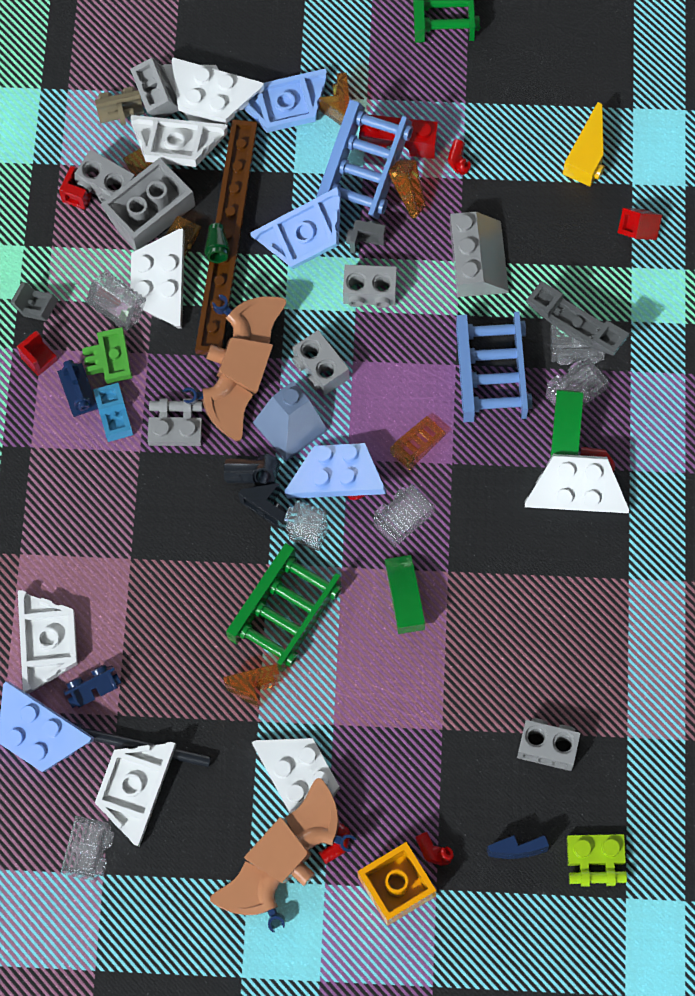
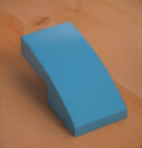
(113, 412)

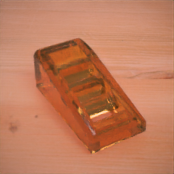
(408, 184)
(410, 460)

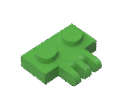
(109, 356)

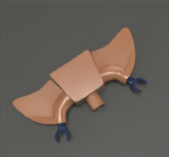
(240, 363)
(282, 856)

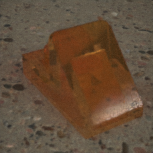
(336, 105)
(244, 683)

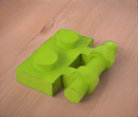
(596, 850)

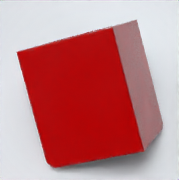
(71, 193)
(639, 223)
(36, 353)

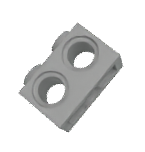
(155, 88)
(108, 174)
(369, 278)
(325, 361)
(547, 752)

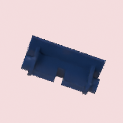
(77, 388)
(100, 679)

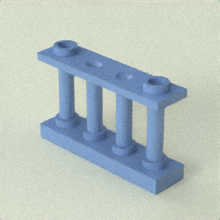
(347, 140)
(470, 379)

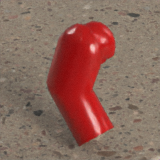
(455, 158)
(432, 853)

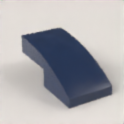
(509, 848)

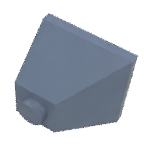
(289, 421)

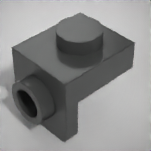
(367, 232)
(33, 303)

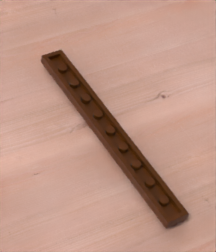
(230, 215)

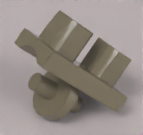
(119, 106)

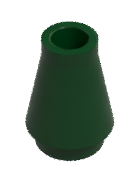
(217, 246)

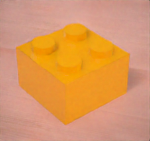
(396, 883)

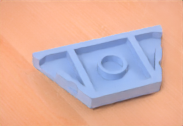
(288, 101)
(304, 231)
(336, 472)
(36, 730)

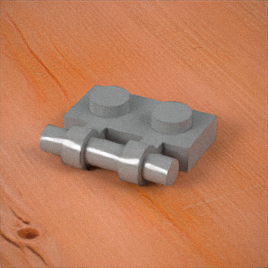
(174, 430)

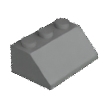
(148, 204)
(478, 255)

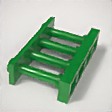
(423, 24)
(271, 584)

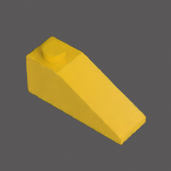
(586, 156)

